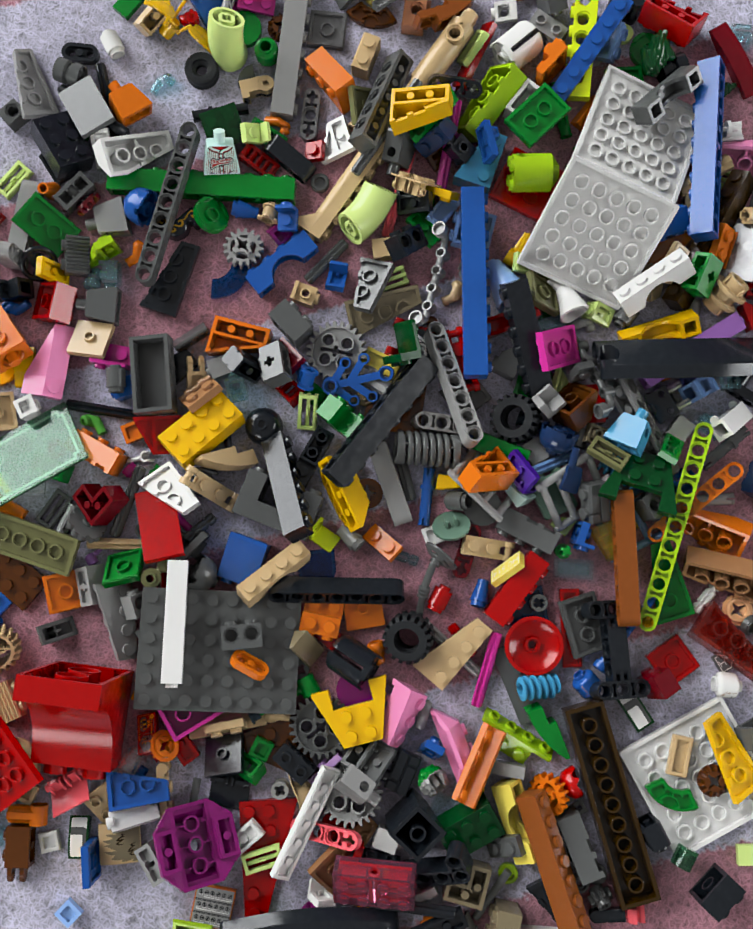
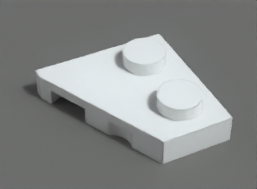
(337, 140)

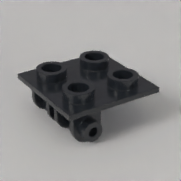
(229, 790)

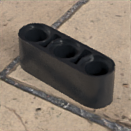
(289, 159)

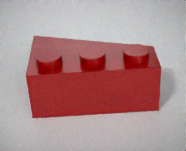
(681, 23)

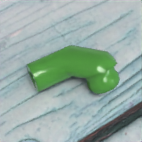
(93, 421)

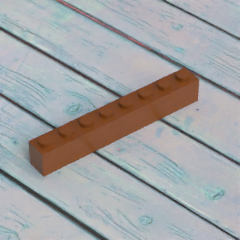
(552, 860)

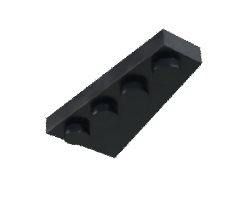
(172, 283)

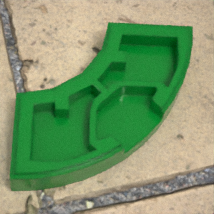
(671, 797)

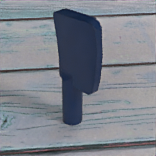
(573, 474)

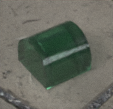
(684, 857)

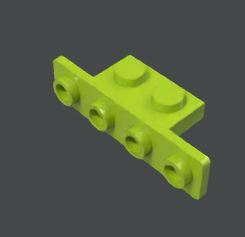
(517, 742)

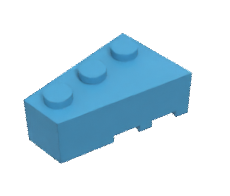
(475, 172)

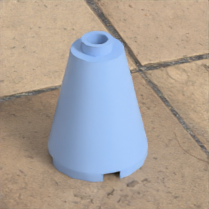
(498, 275)

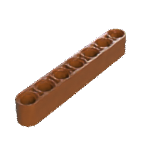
(625, 559)

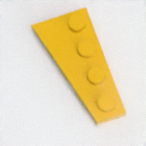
(731, 757)

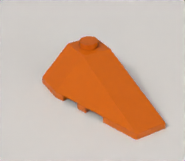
(718, 531)

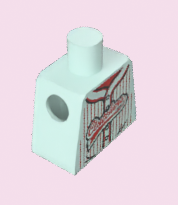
(220, 155)

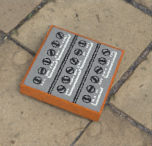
(213, 905)

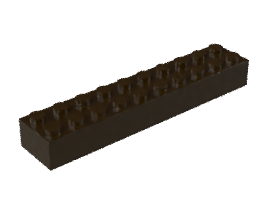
(611, 804)

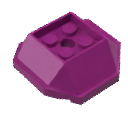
(216, 841)

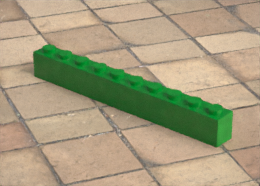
(222, 187)

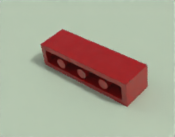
(515, 589)

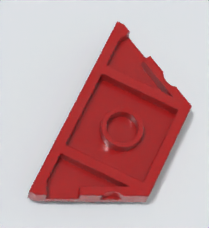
(151, 427)

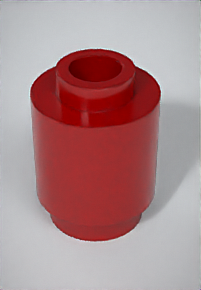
(439, 598)

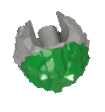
(432, 780)

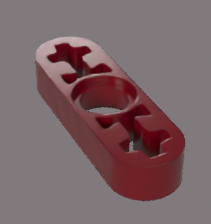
(466, 566)

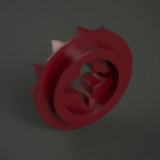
(88, 203)

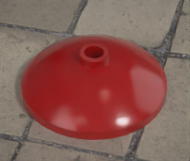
(547, 648)

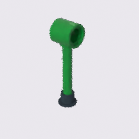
(305, 687)

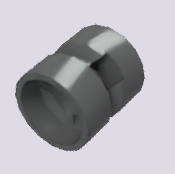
(68, 72)

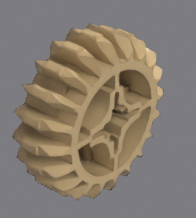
(8, 642)

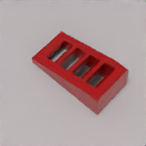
(262, 156)
(292, 396)

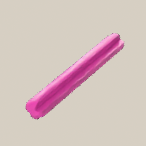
(486, 669)

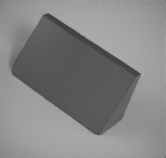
(191, 337)

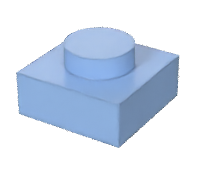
(69, 912)

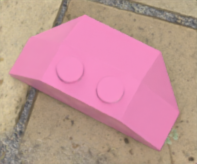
(453, 740)

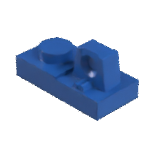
(487, 137)
(431, 748)

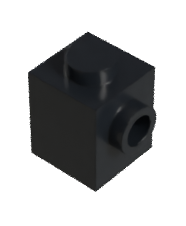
(459, 149)

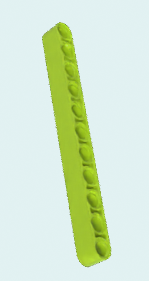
(682, 518)

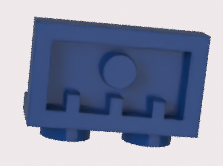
(581, 533)

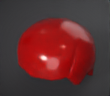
(571, 781)

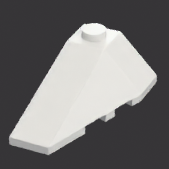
(130, 152)

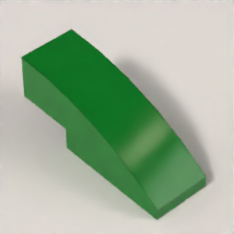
(547, 728)

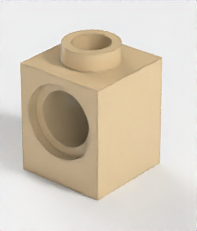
(379, 250)

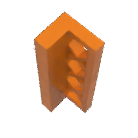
(478, 765)

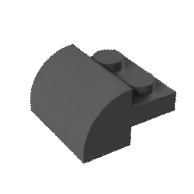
(370, 758)

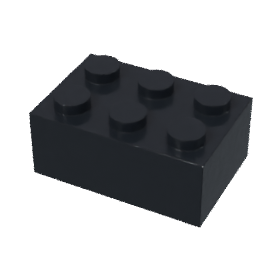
(61, 144)

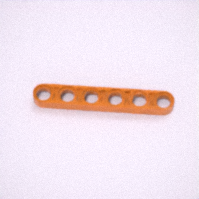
(697, 505)

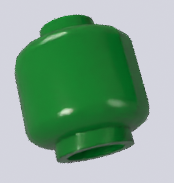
(266, 51)

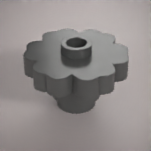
(82, 529)

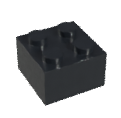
(717, 892)

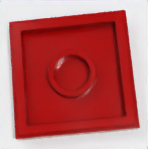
(675, 656)

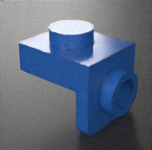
(337, 276)

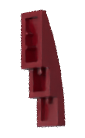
(734, 58)

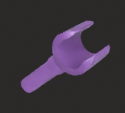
(91, 558)

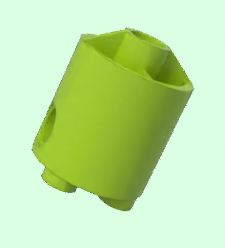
(531, 172)

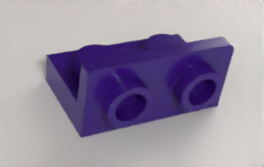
(528, 476)

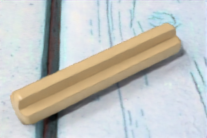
(115, 544)

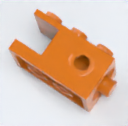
(12, 343)

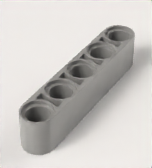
(391, 485)

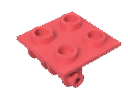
(68, 791)

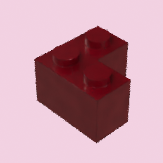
(100, 503)

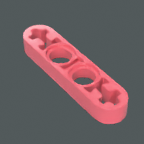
(325, 836)

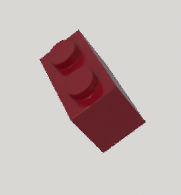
(661, 682)

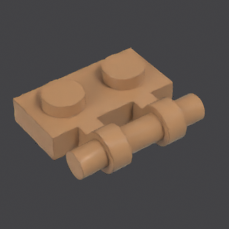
(200, 393)

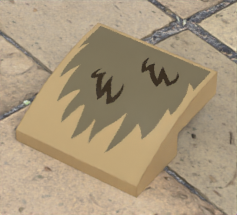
(118, 847)

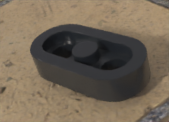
(81, 52)

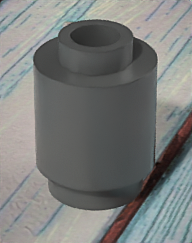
(622, 321)
(115, 379)
(458, 501)

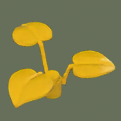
(171, 23)

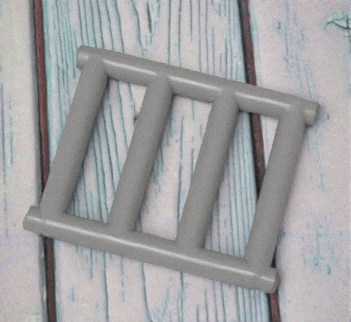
(557, 477)
(481, 500)

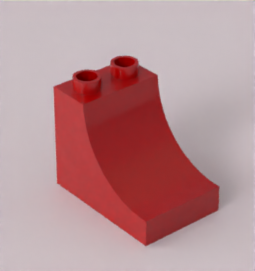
(76, 716)

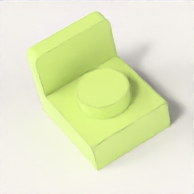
(255, 133)
(599, 313)

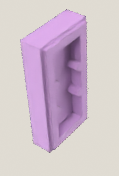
(332, 762)

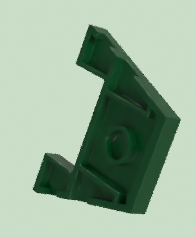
(648, 474)

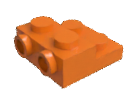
(553, 61)
(322, 619)

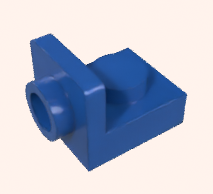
(287, 217)

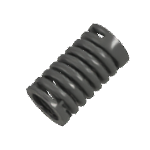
(429, 454)

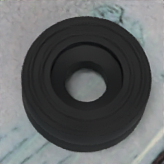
(197, 61)

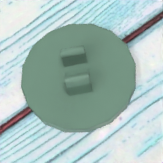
(451, 526)

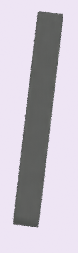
(168, 195)

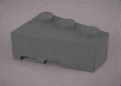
(527, 532)
(578, 846)

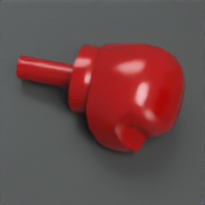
(189, 18)

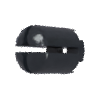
(358, 653)

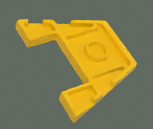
(356, 722)

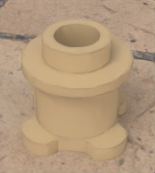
(269, 214)

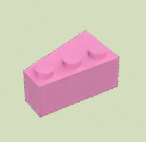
(401, 711)

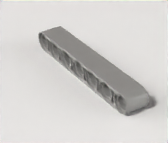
(451, 392)

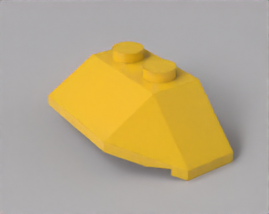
(349, 502)

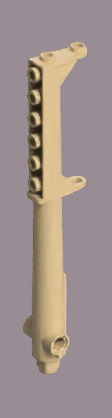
(437, 60)

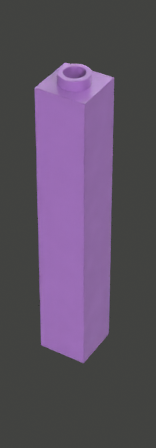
(724, 329)

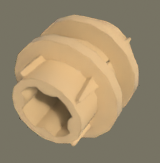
(726, 293)

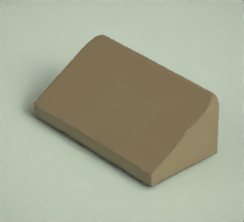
(306, 647)

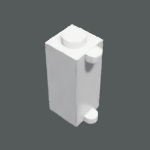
(730, 421)
(131, 818)

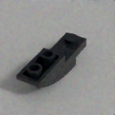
(313, 453)

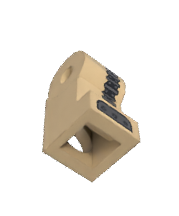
(256, 87)

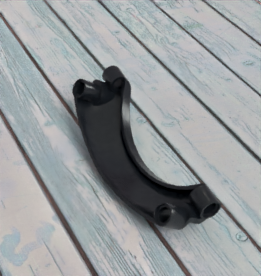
(674, 358)
(318, 919)

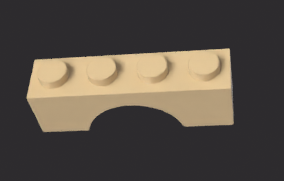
(258, 583)

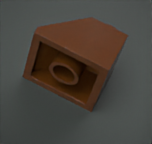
(579, 406)

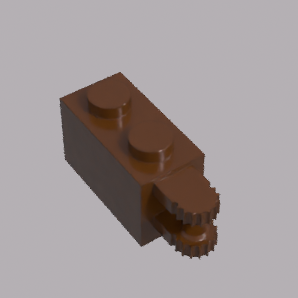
(19, 849)

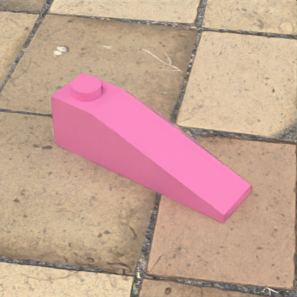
(49, 367)

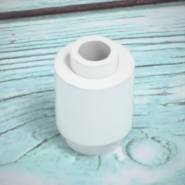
(112, 44)

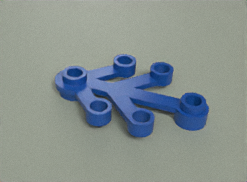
(354, 380)

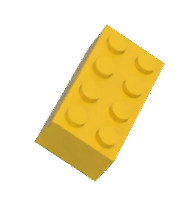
(202, 430)

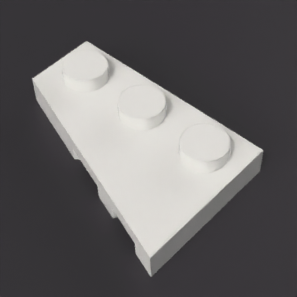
(166, 486)

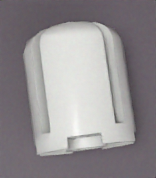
(504, 45)

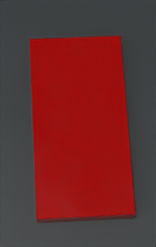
(158, 529)

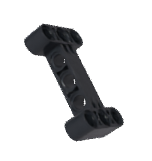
(614, 655)

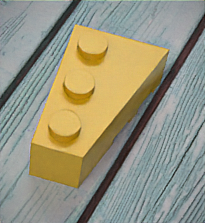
(419, 106)

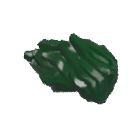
(657, 54)

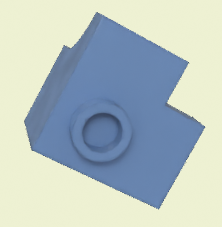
(697, 388)

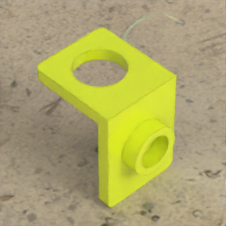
(324, 537)

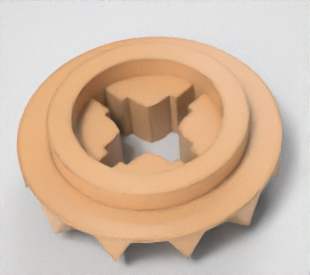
(745, 611)

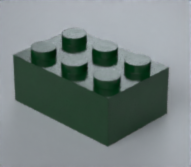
(471, 826)

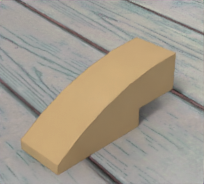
(227, 460)

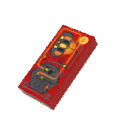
(147, 725)

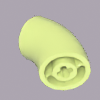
(226, 38)
(366, 212)

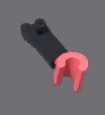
(615, 914)

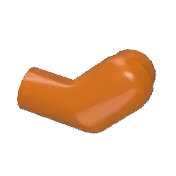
(279, 122)
(134, 258)

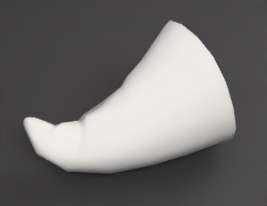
(570, 302)

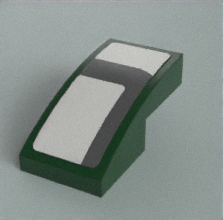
(636, 713)
(78, 834)

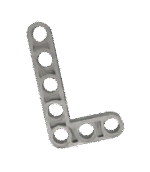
(18, 240)

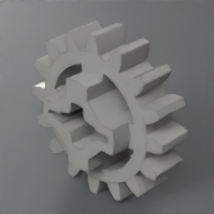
(240, 255)

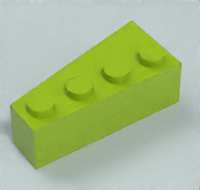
(498, 89)

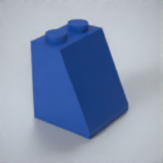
(242, 557)

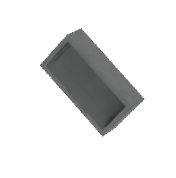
(153, 375)

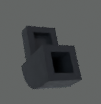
(16, 289)

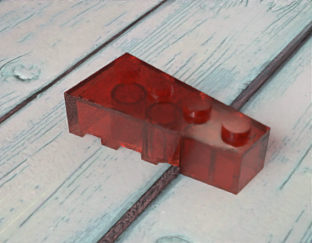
(723, 639)

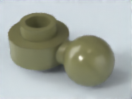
(156, 573)

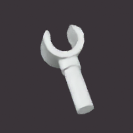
(144, 457)

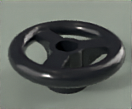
(28, 254)

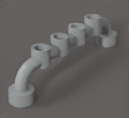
(440, 230)

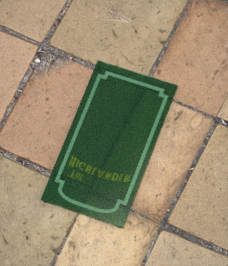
(38, 452)

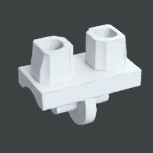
(732, 131)

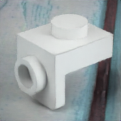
(319, 895)

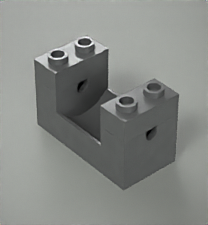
(252, 493)

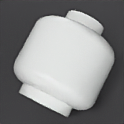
(726, 684)

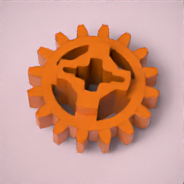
(553, 789)

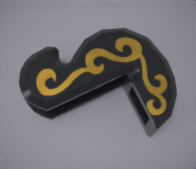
(182, 225)

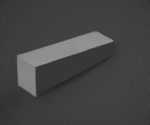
(509, 769)

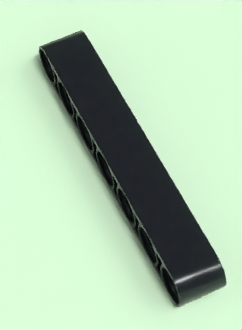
(337, 590)

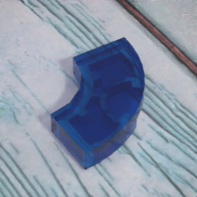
(229, 283)

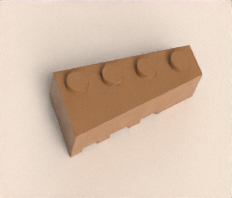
(720, 570)

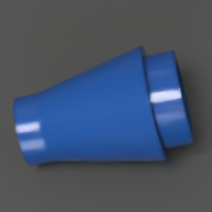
(244, 210)
(480, 594)

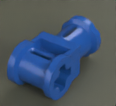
(306, 377)

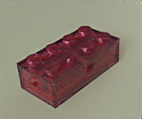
(374, 883)

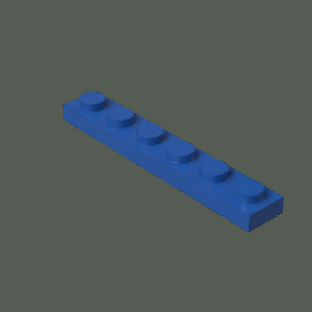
(591, 47)

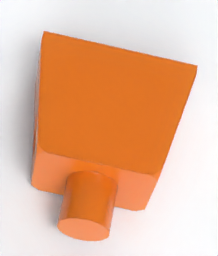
(128, 103)

